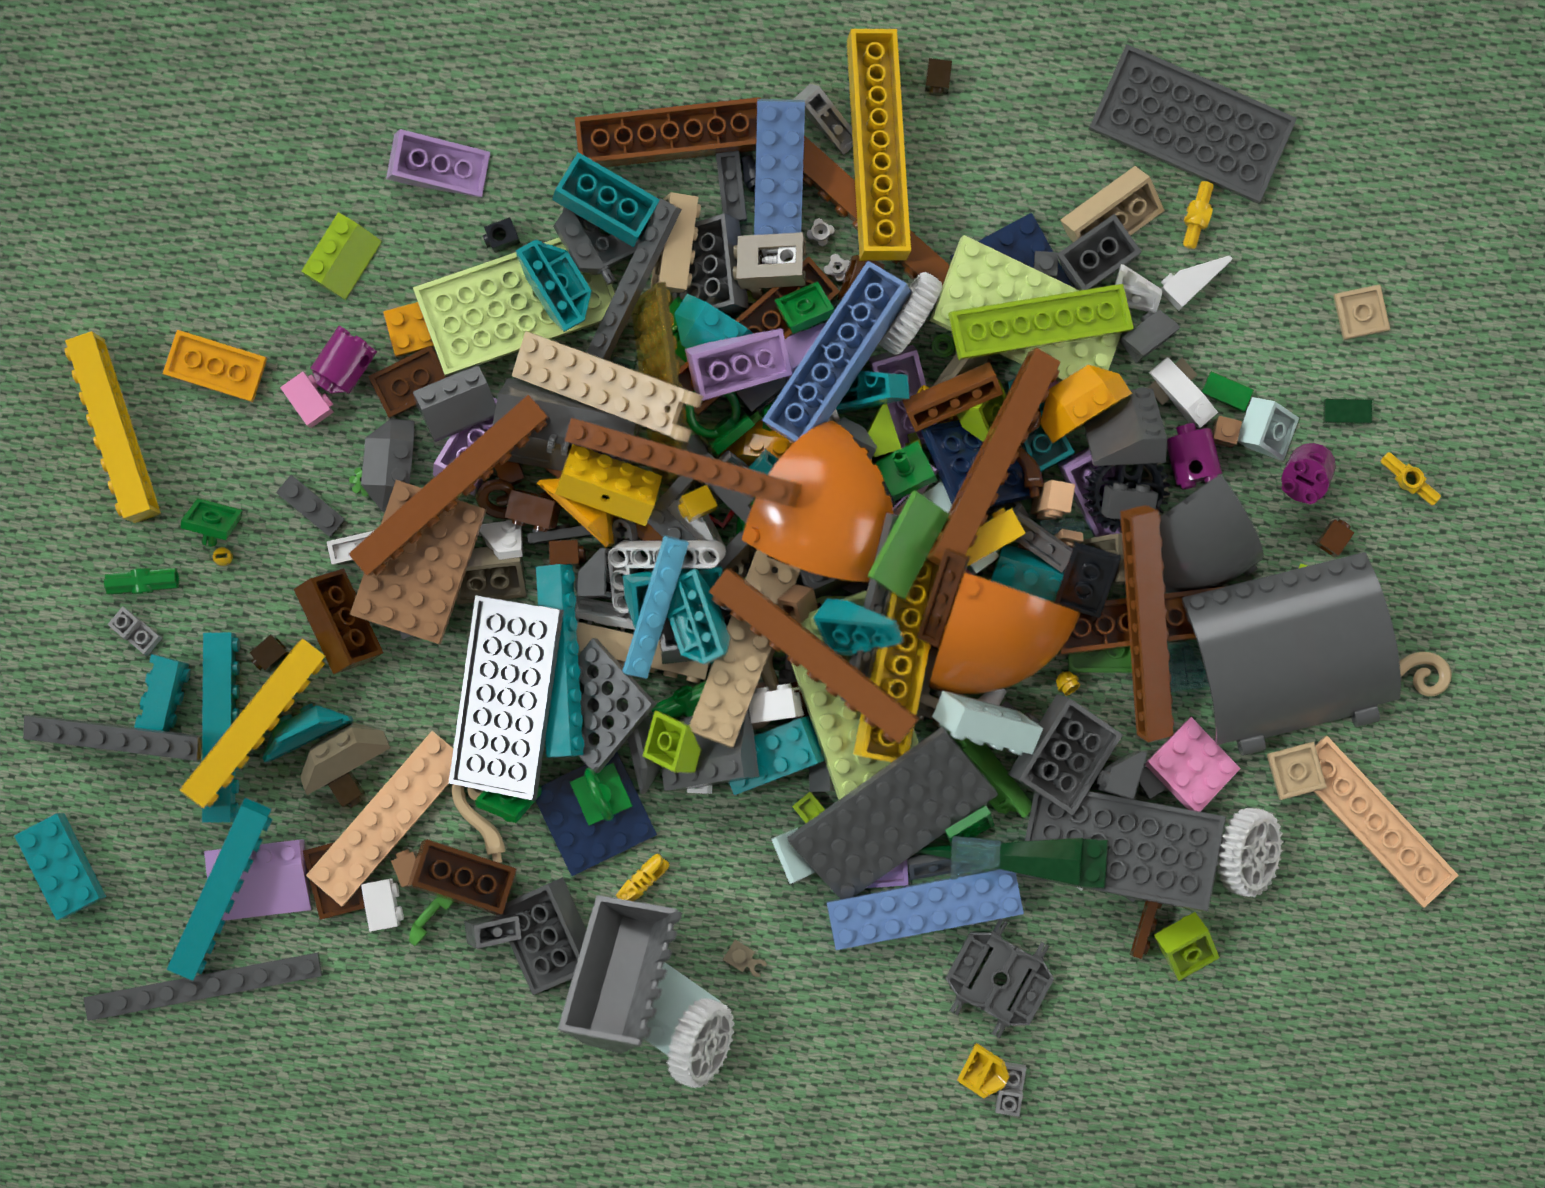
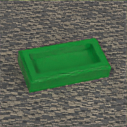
(1227, 391)

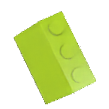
(341, 256)

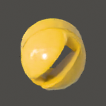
(222, 561)

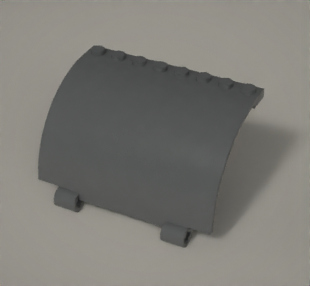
(1296, 650)

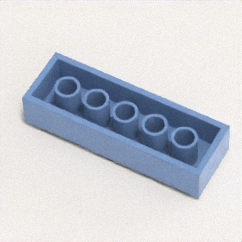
(779, 166)

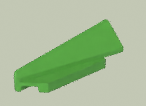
(1010, 795)

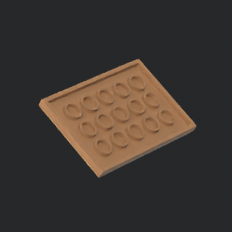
(423, 583)

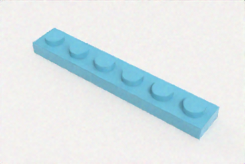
(655, 606)

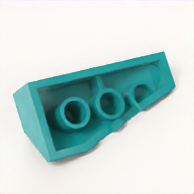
(637, 584)
(854, 628)

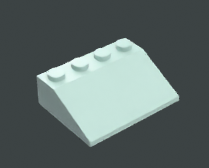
(675, 998)

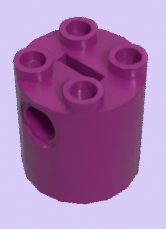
(342, 362)
(1189, 448)
(1308, 473)

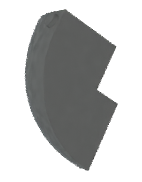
(1208, 540)

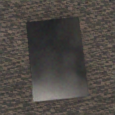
(1087, 579)

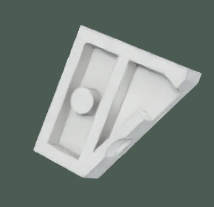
(1139, 291)
(503, 538)

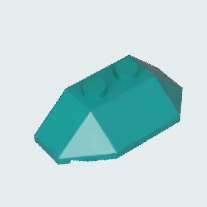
(555, 282)
(703, 323)
(697, 620)
(302, 728)

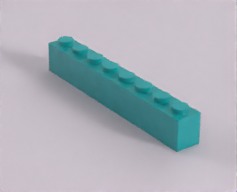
(220, 712)
(565, 719)
(219, 888)

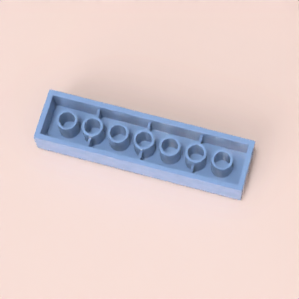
(838, 353)
(924, 908)

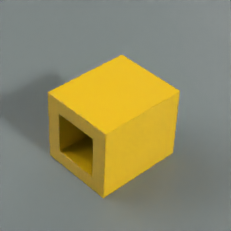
(697, 504)

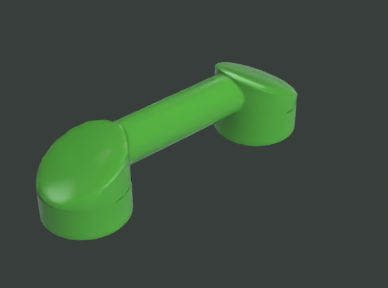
(417, 932)

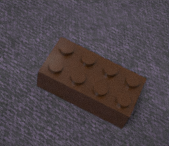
(342, 637)
(461, 877)

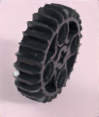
(1098, 479)

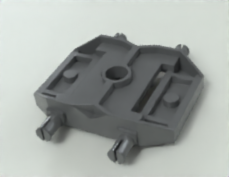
(590, 249)
(1005, 959)

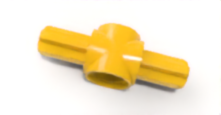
(1198, 215)
(1401, 470)

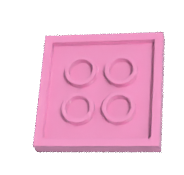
(1192, 766)

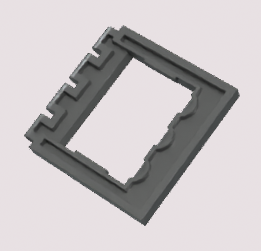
(668, 525)

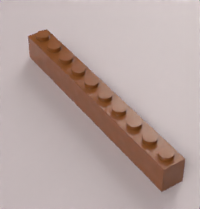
(839, 188)
(996, 454)
(683, 463)
(449, 485)
(1147, 622)
(814, 655)

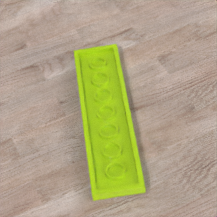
(1040, 321)

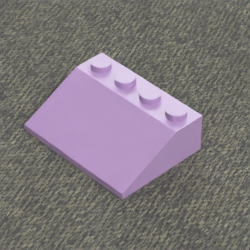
(274, 881)

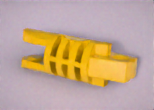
(649, 872)

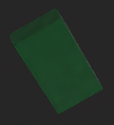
(1347, 411)

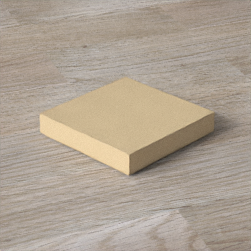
(1361, 312)
(1296, 770)

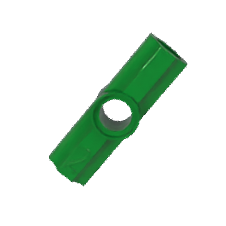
(141, 581)
(682, 702)

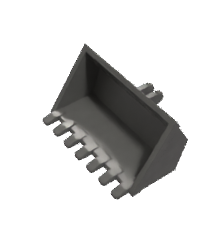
(549, 446)
(618, 973)

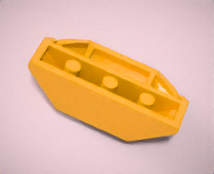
(1080, 400)
(755, 441)
(594, 520)

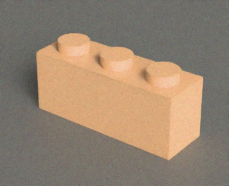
(1053, 500)

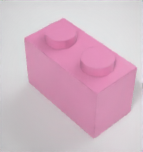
(307, 399)

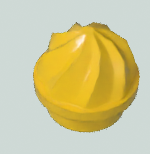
(1067, 683)

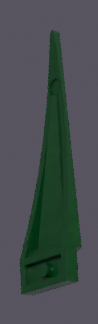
(1064, 861)

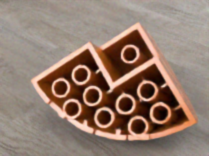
(837, 510)
(997, 638)

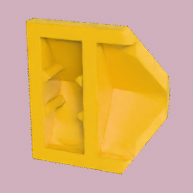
(984, 1072)

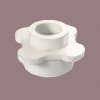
(820, 238)
(831, 270)

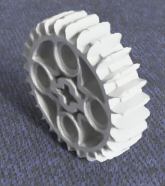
(913, 314)
(1250, 852)
(700, 1042)

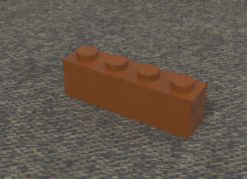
(952, 397)

